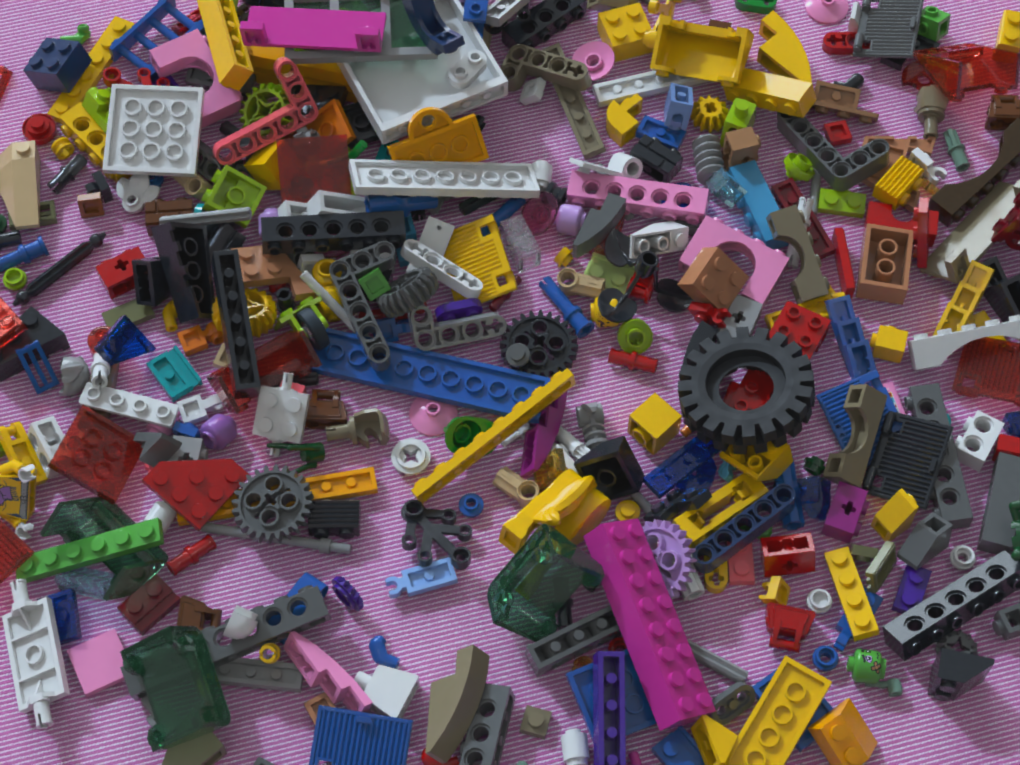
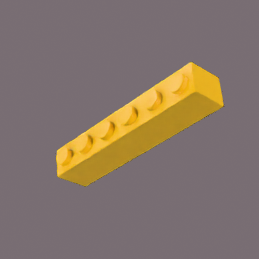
(225, 42)

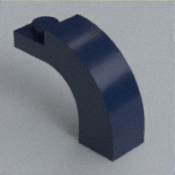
(431, 28)

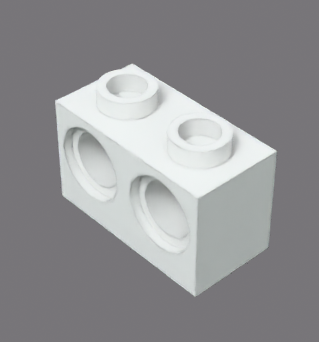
(45, 438)
(979, 441)

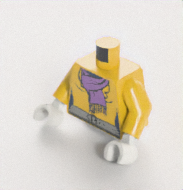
(18, 495)

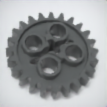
(286, 517)

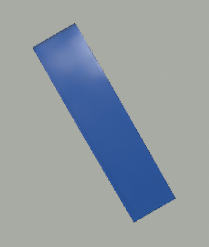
(850, 337)

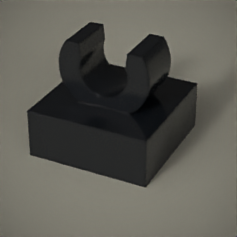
(100, 185)

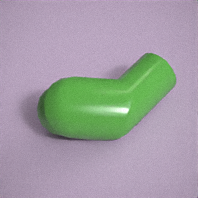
(81, 36)

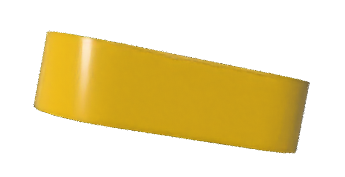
(722, 572)

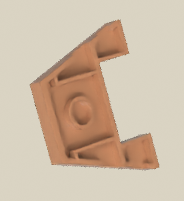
(899, 148)
(268, 269)

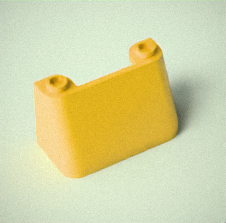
(701, 51)

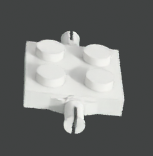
(281, 413)

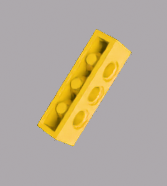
(73, 125)

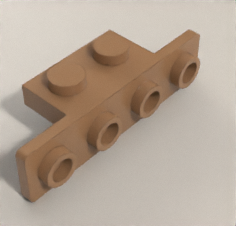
(840, 100)

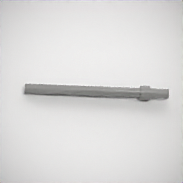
(324, 545)

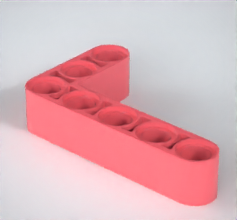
(272, 120)

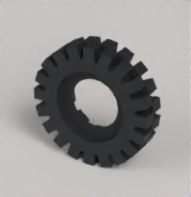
(771, 422)

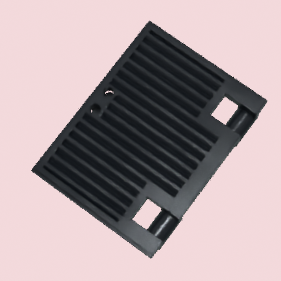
(908, 458)

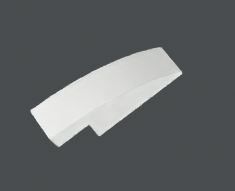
(324, 203)

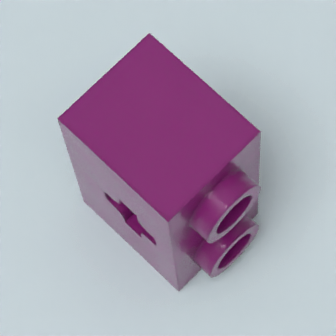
(850, 500)

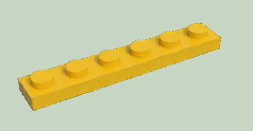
(90, 78)

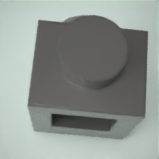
(1001, 622)

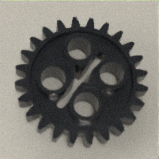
(541, 343)

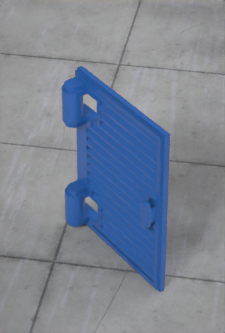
(833, 401)
(356, 739)

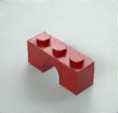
(881, 214)

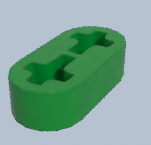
(756, 6)

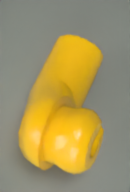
(169, 316)

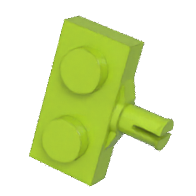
(841, 203)

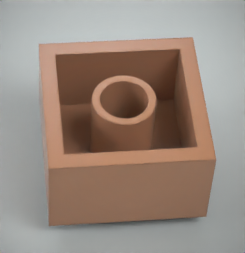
(713, 278)

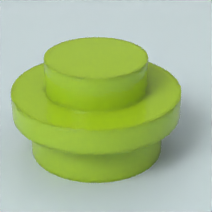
(14, 279)

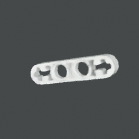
(463, 282)

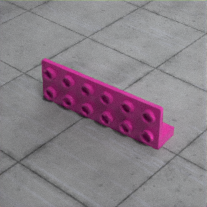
(314, 29)

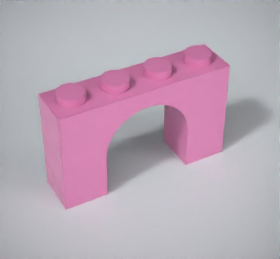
(194, 52)
(767, 263)

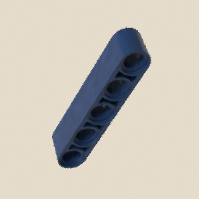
(749, 518)

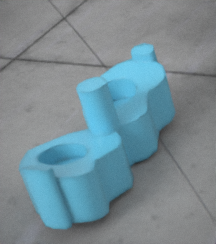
(725, 471)

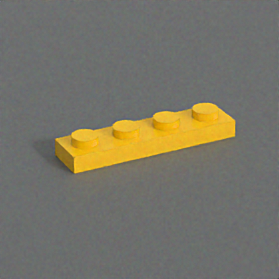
(851, 594)

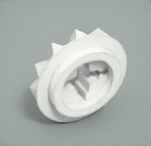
(410, 447)

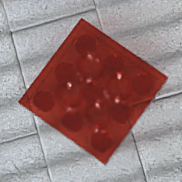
(313, 165)
(96, 454)

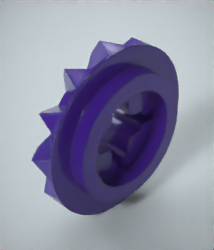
(347, 593)

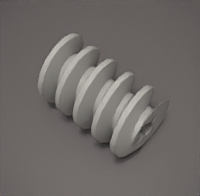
(707, 156)

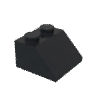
(613, 468)
(956, 673)

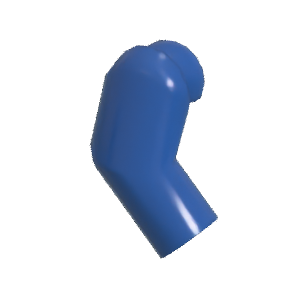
(380, 654)

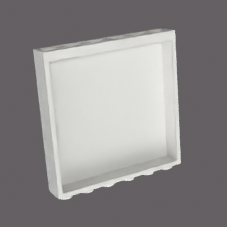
(398, 89)

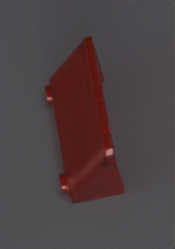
(969, 68)

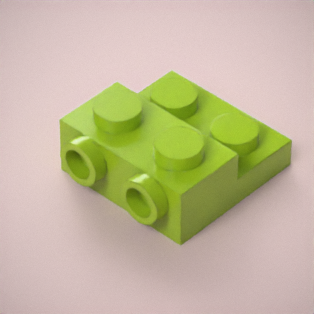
(97, 105)
(232, 191)

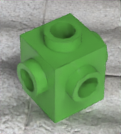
(934, 23)

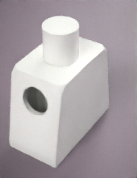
(389, 690)

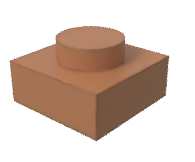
(312, 705)

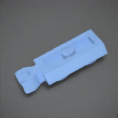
(423, 579)

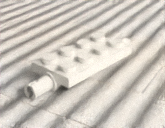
(34, 654)

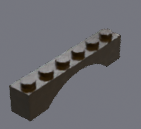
(955, 199)

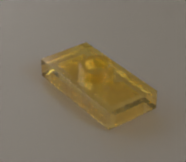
(550, 469)

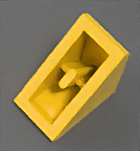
(713, 740)

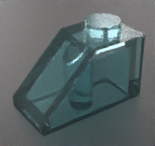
(725, 187)

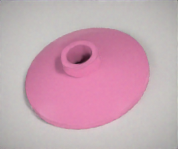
(827, 10)
(593, 53)
(431, 422)

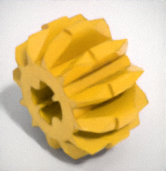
(709, 113)

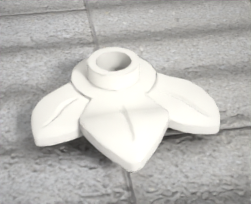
(136, 188)

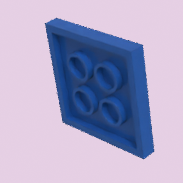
(637, 708)

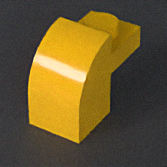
(620, 119)

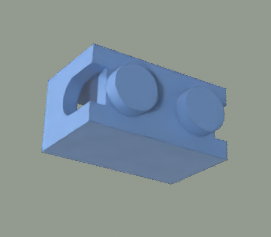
(678, 111)

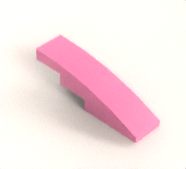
(323, 670)

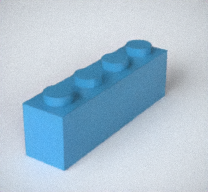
(756, 202)

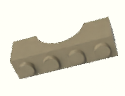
(789, 227)
(865, 411)

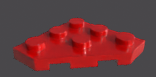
(195, 486)

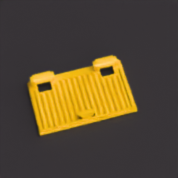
(481, 257)

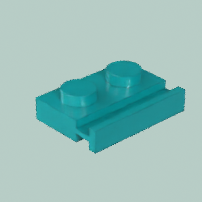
(174, 373)

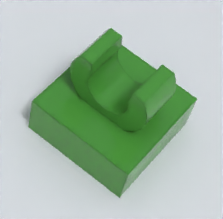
(374, 284)

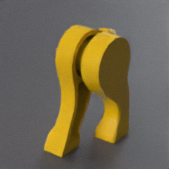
(567, 503)

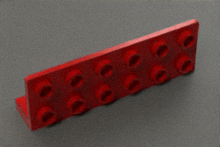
(799, 325)

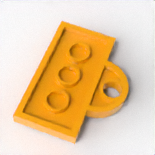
(441, 140)

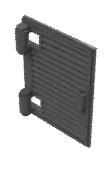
(888, 28)

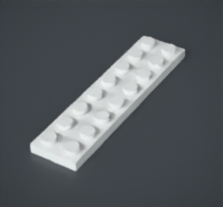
(443, 178)

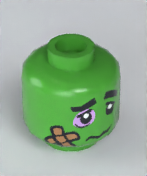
(866, 666)

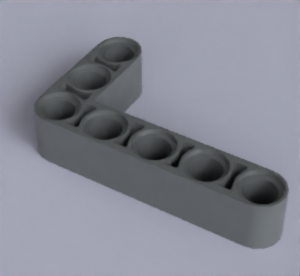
(837, 170)
(358, 302)

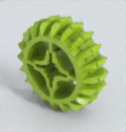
(258, 106)

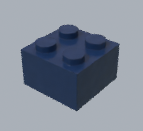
(57, 65)

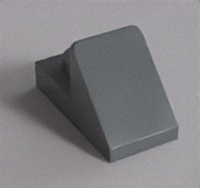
(156, 447)

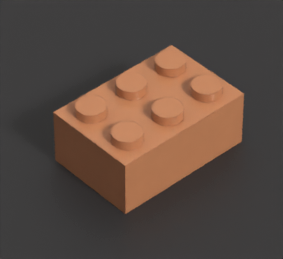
(884, 264)

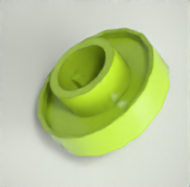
(798, 167)
(635, 336)

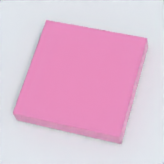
(98, 662)

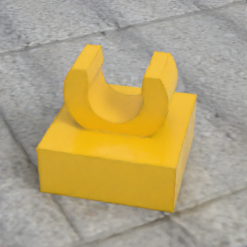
(777, 590)

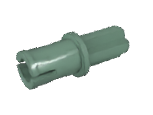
(956, 150)

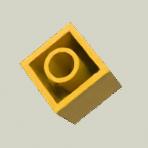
(264, 166)
(654, 423)

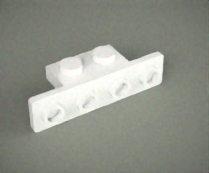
(129, 405)

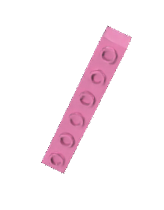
(650, 191)

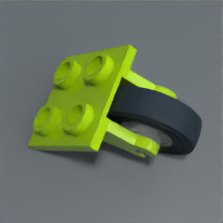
(309, 320)

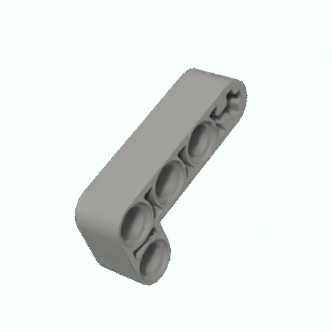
(458, 326)

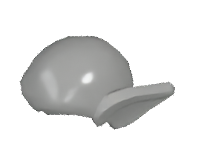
(74, 375)

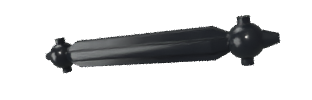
(59, 269)

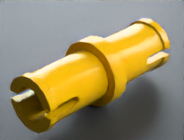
(265, 657)

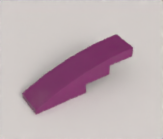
(541, 437)

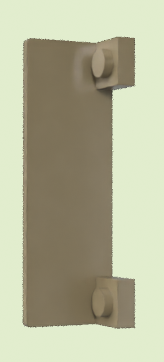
(972, 236)

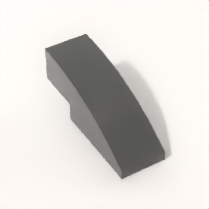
(599, 224)

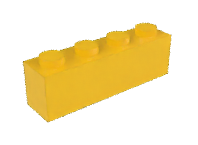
(774, 92)

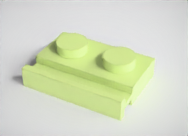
(615, 276)

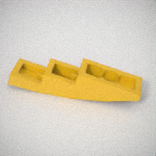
(966, 297)

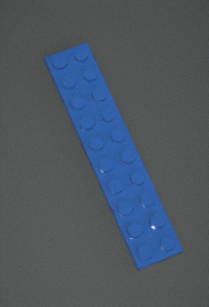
(430, 375)

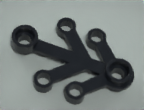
(415, 513)

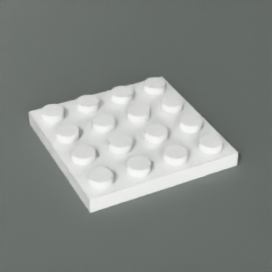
(153, 130)

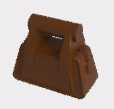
(1002, 112)
(325, 412)
(196, 612)

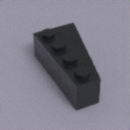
(187, 269)

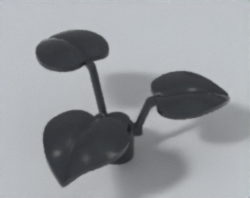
(617, 253)

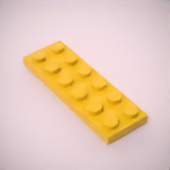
(780, 716)

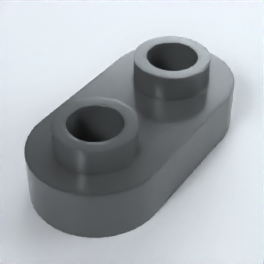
(730, 704)

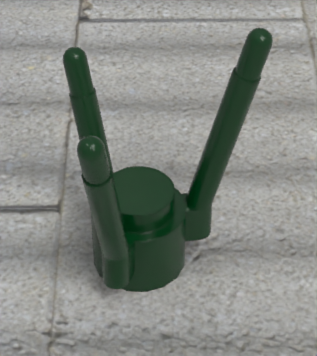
(309, 452)

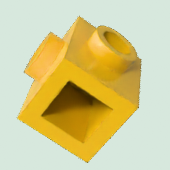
(889, 343)

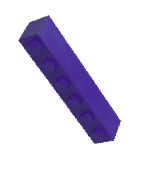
(609, 708)

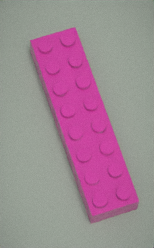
(649, 624)

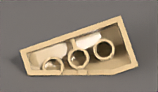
(21, 183)

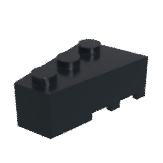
(39, 329)

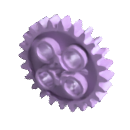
(671, 545)

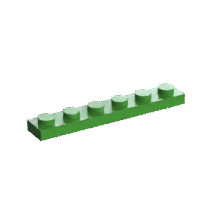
(92, 550)

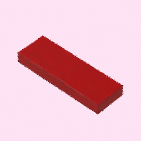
(843, 262)

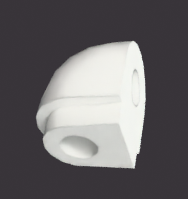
(240, 623)

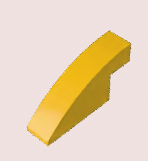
(783, 50)

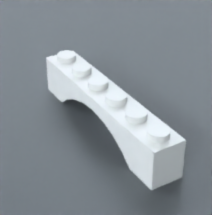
(935, 349)

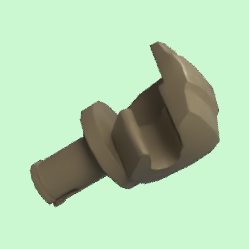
(930, 109)
(363, 424)

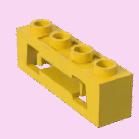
(746, 493)

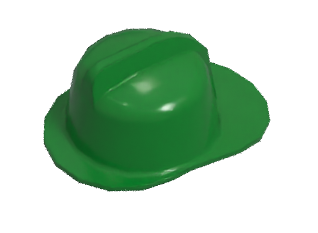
(463, 429)

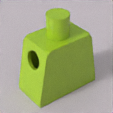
(740, 116)

